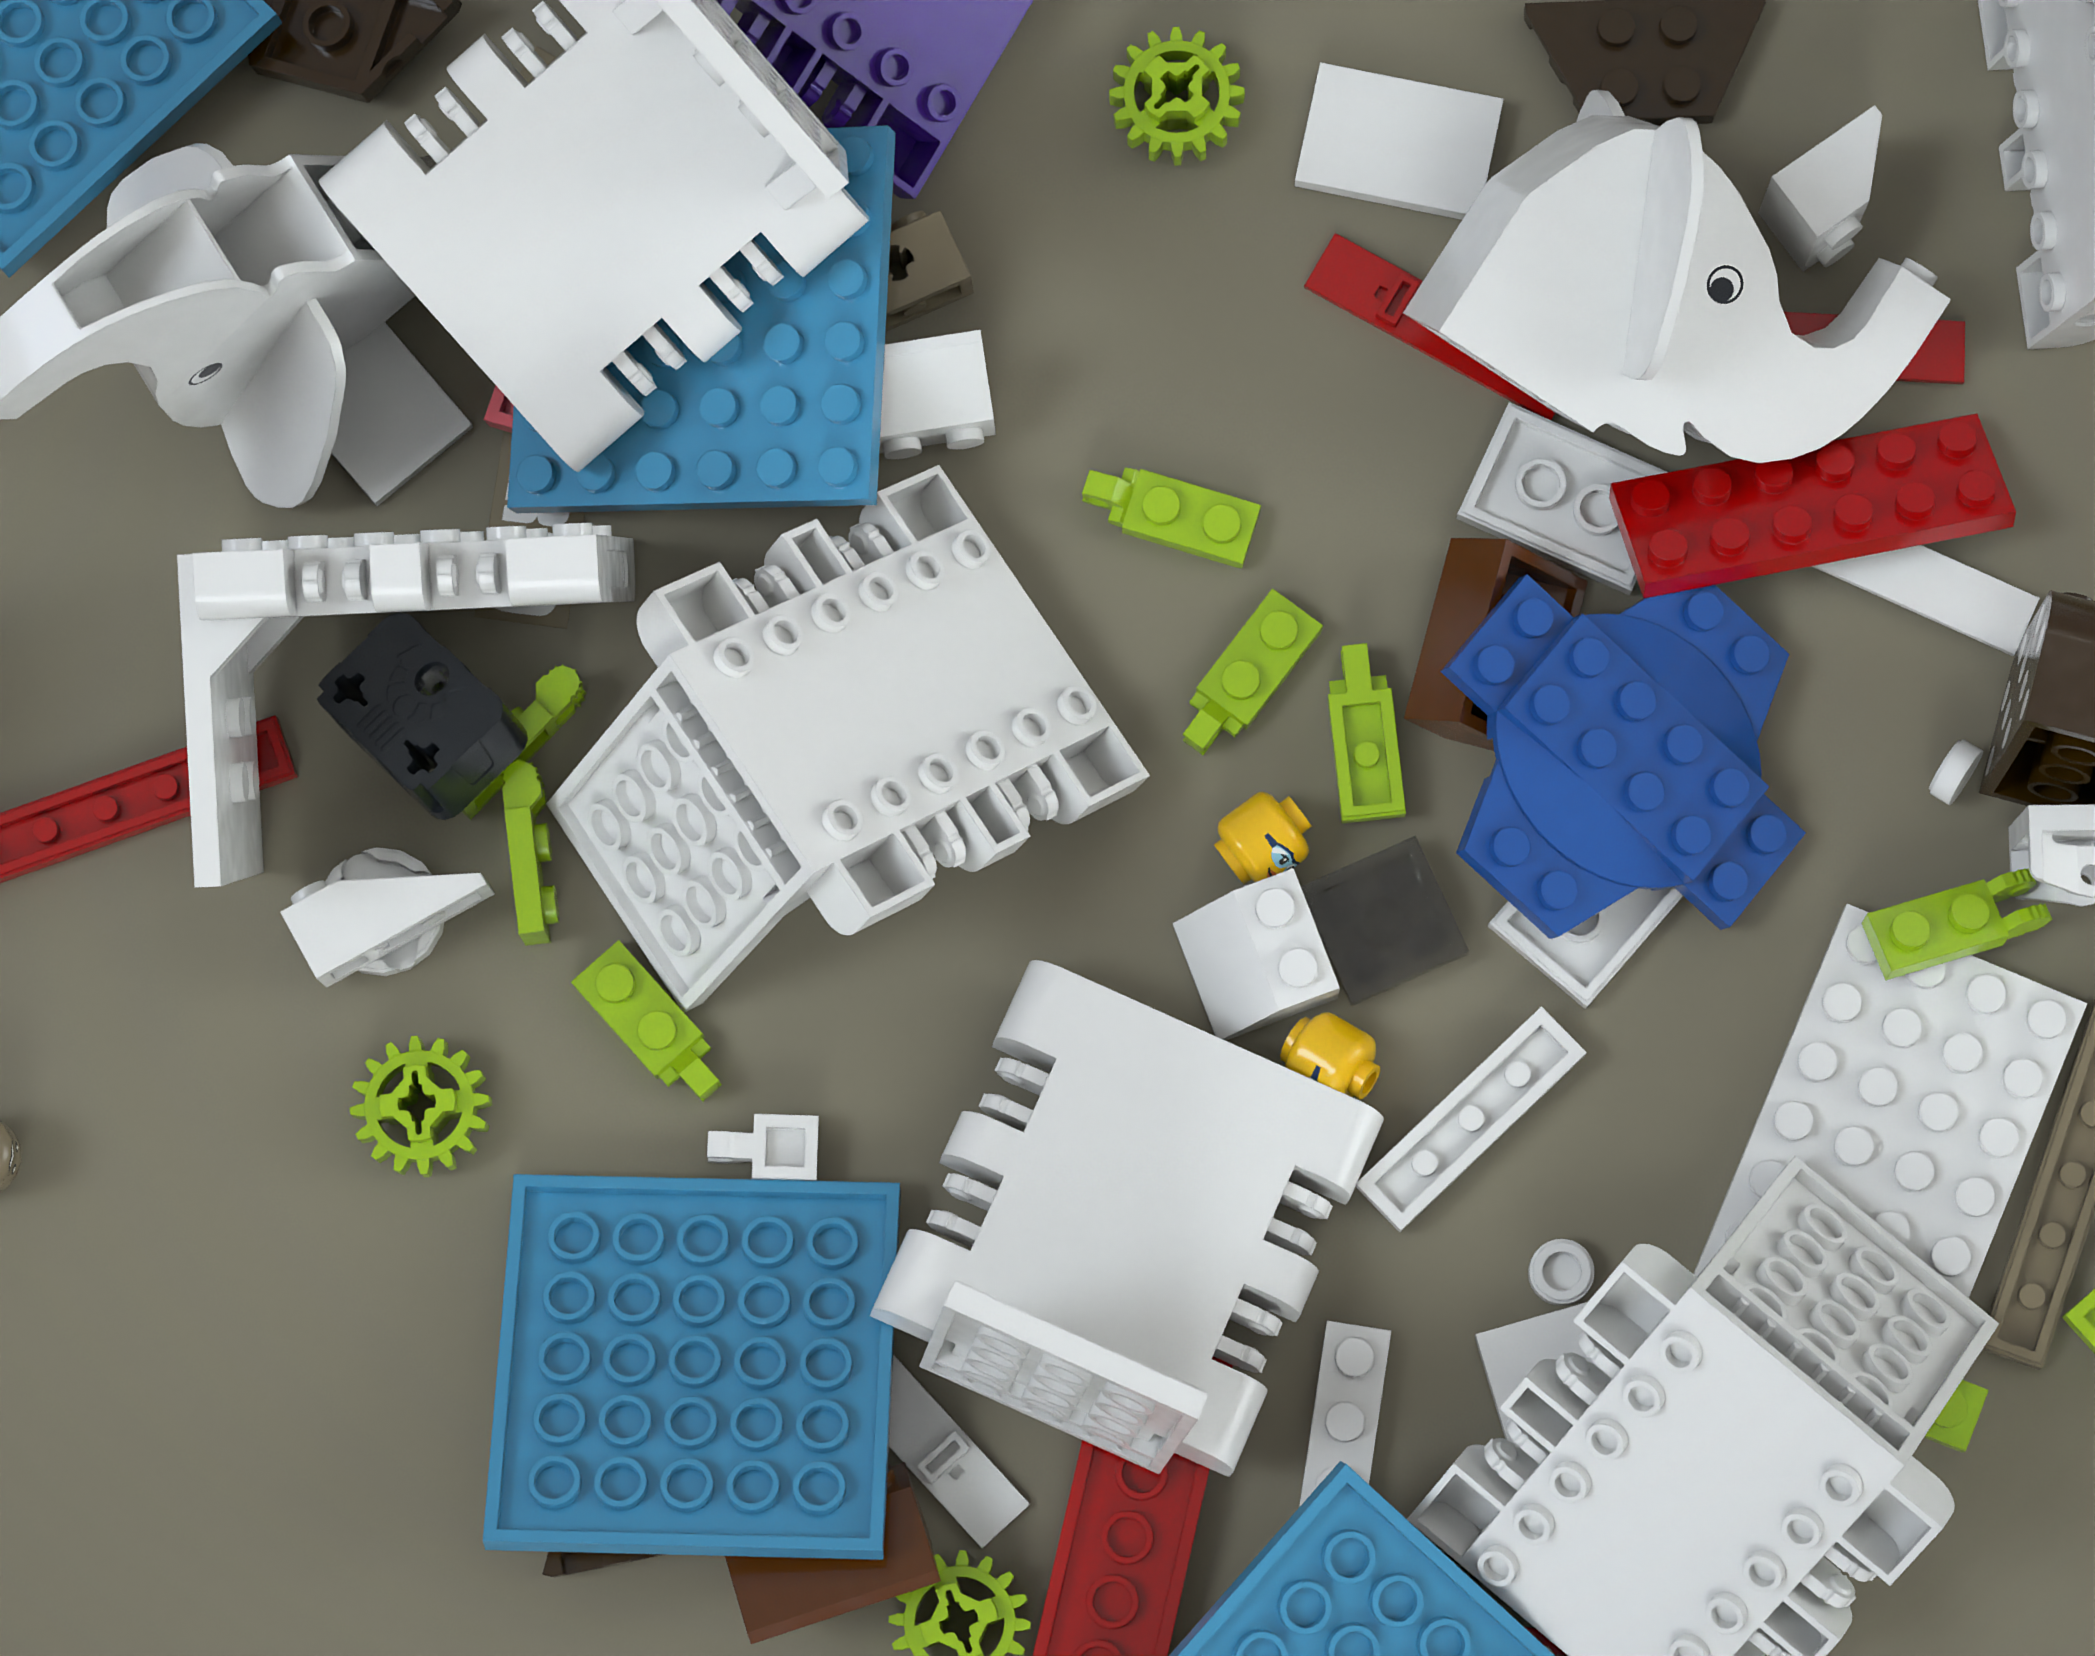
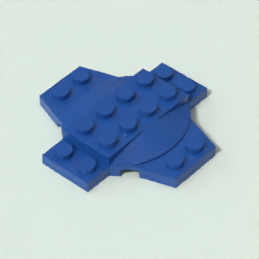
(1622, 754)

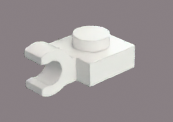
(778, 1147)

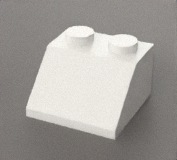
(1823, 194)
(935, 395)
(1256, 956)

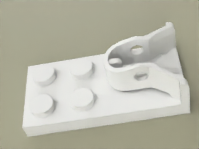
(2057, 849)

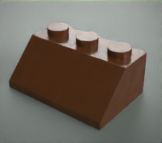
(1470, 586)
(797, 1592)

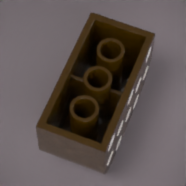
(2047, 712)

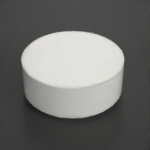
(1955, 771)
(1561, 1272)

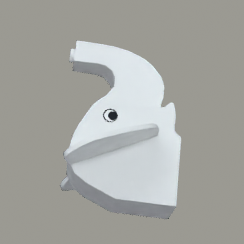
(1643, 298)
(225, 300)

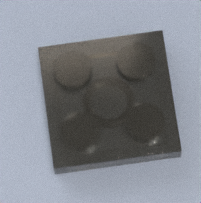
(1384, 921)

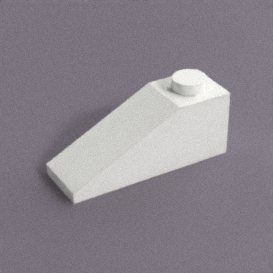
(365, 919)

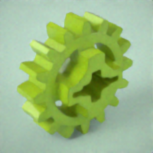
(1160, 76)
(392, 1107)
(988, 1611)

